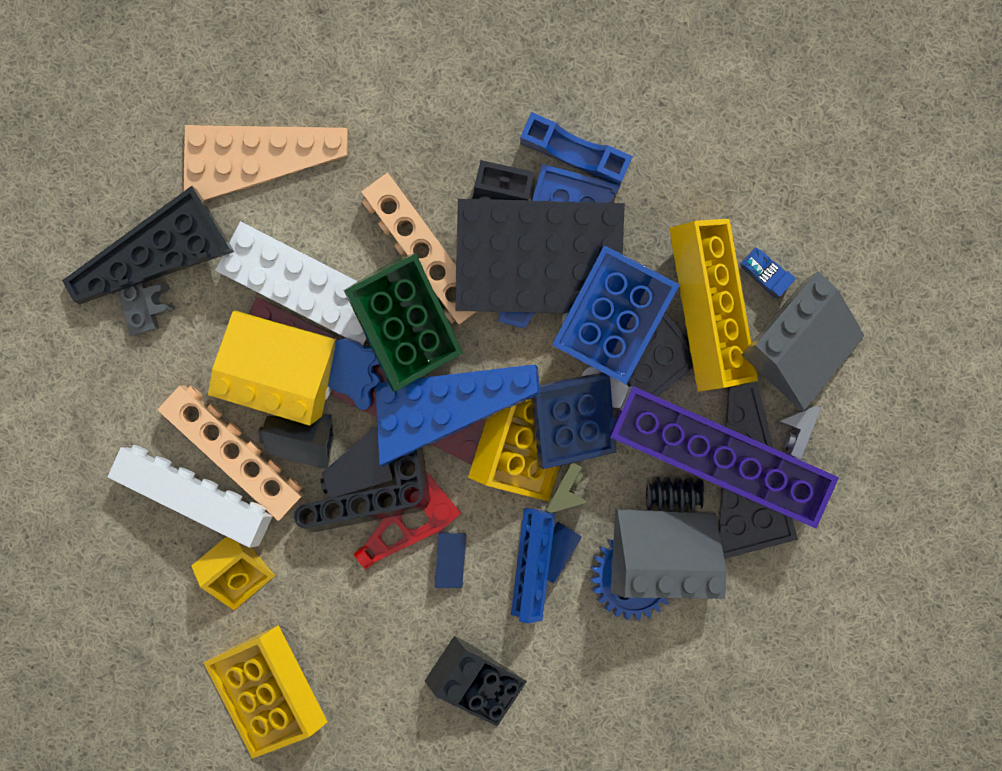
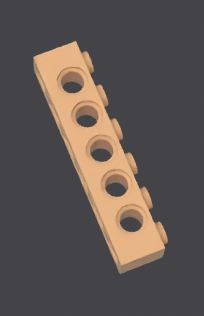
(387, 190)
(176, 411)

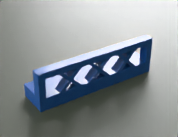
(533, 564)

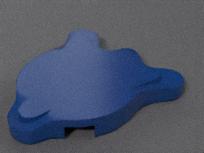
(353, 371)

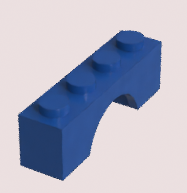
(563, 146)

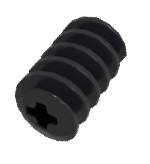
(675, 493)

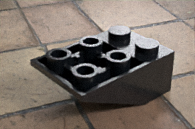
(502, 182)
(474, 681)

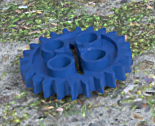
(620, 604)

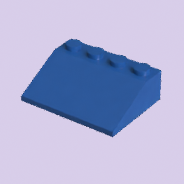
(615, 314)

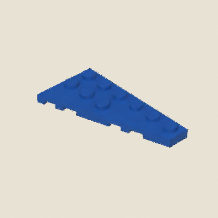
(563, 186)
(445, 405)

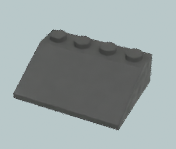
(805, 341)
(667, 555)

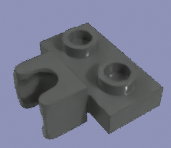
(142, 305)

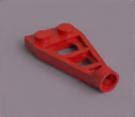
(440, 513)

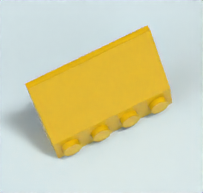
(273, 368)
(509, 456)
(267, 692)

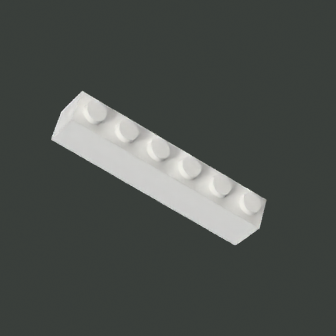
(190, 496)

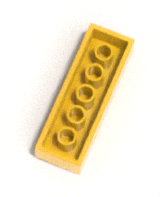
(712, 303)

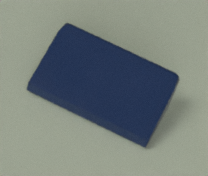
(563, 545)
(450, 560)

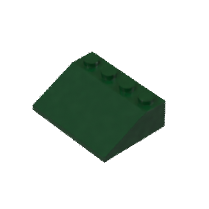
(403, 321)

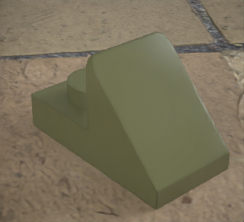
(562, 496)

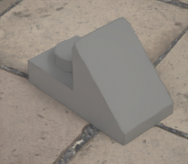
(803, 423)

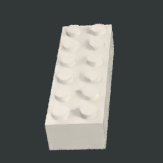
(292, 280)

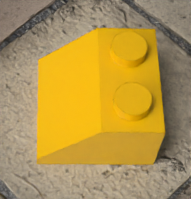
(231, 572)

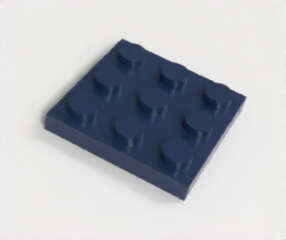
(573, 420)

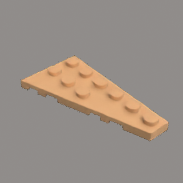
(240, 157)

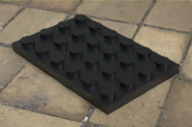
(530, 252)

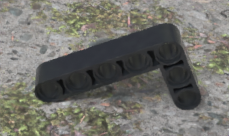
(374, 499)

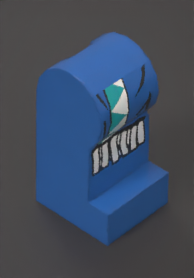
(767, 273)

